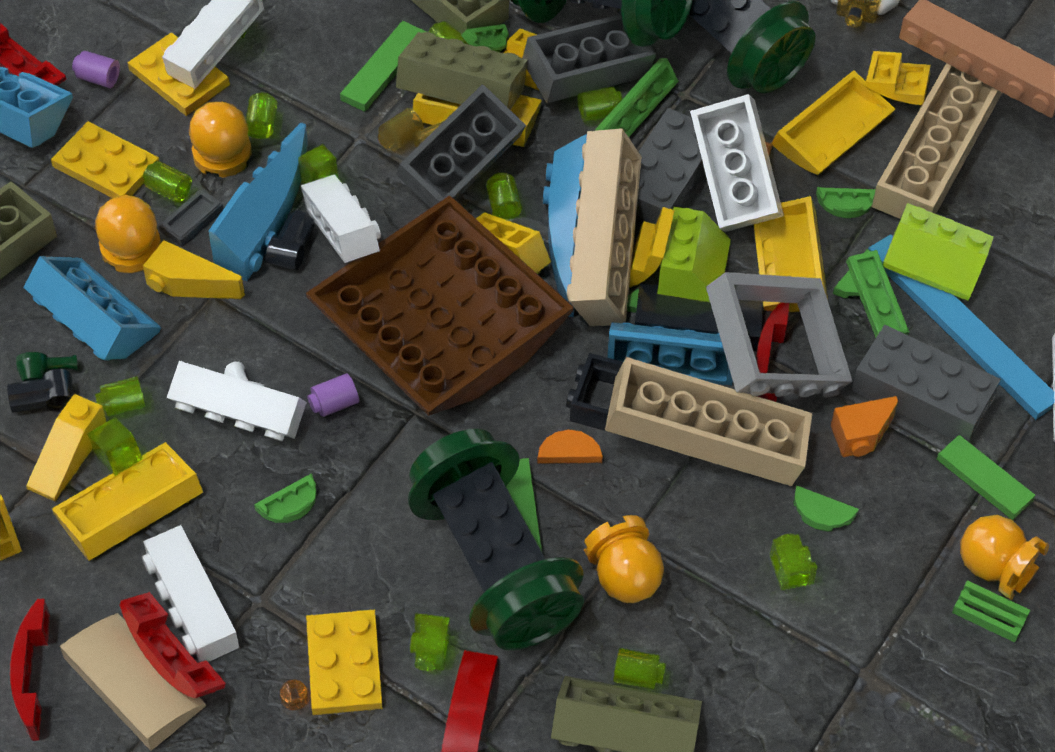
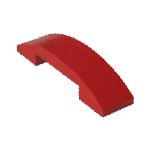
(20, 60)
(773, 331)
(31, 633)
(164, 651)
(469, 702)

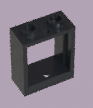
(596, 368)

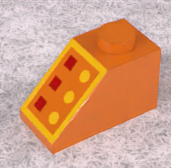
(862, 425)

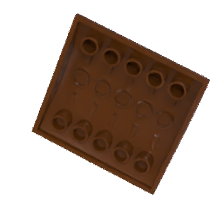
(443, 308)

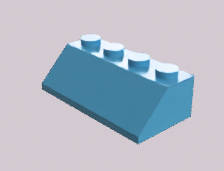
(90, 307)
(677, 350)

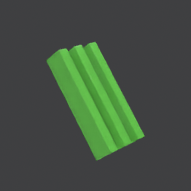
(993, 606)

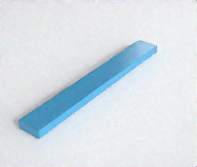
(976, 340)

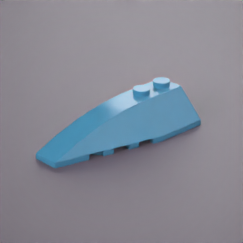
(30, 107)
(259, 209)
(562, 213)

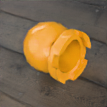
(220, 139)
(127, 233)
(999, 551)
(625, 560)

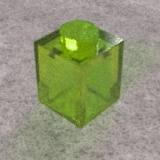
(115, 446)

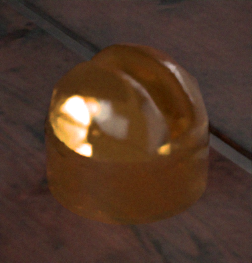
(286, 697)

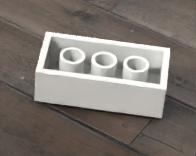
(736, 163)

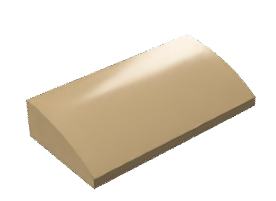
(127, 681)

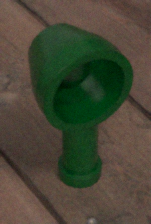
(35, 364)

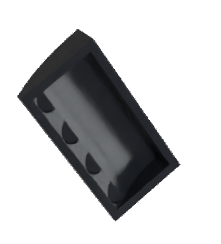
(691, 314)

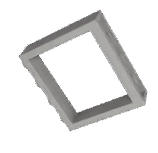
(818, 323)

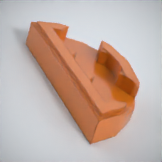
(569, 447)

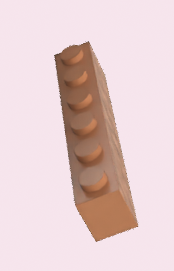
(981, 55)

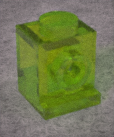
(317, 164)
(792, 562)
(430, 641)

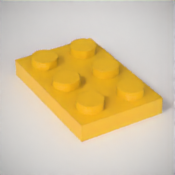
(151, 70)
(103, 161)
(343, 662)

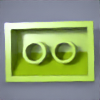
(937, 251)
(693, 255)

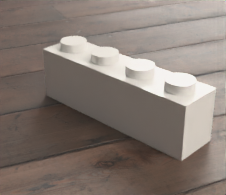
(209, 39)
(341, 218)
(236, 400)
(190, 595)

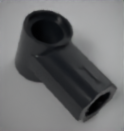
(289, 246)
(50, 392)

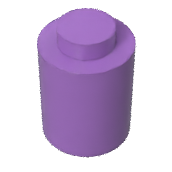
(96, 69)
(333, 395)

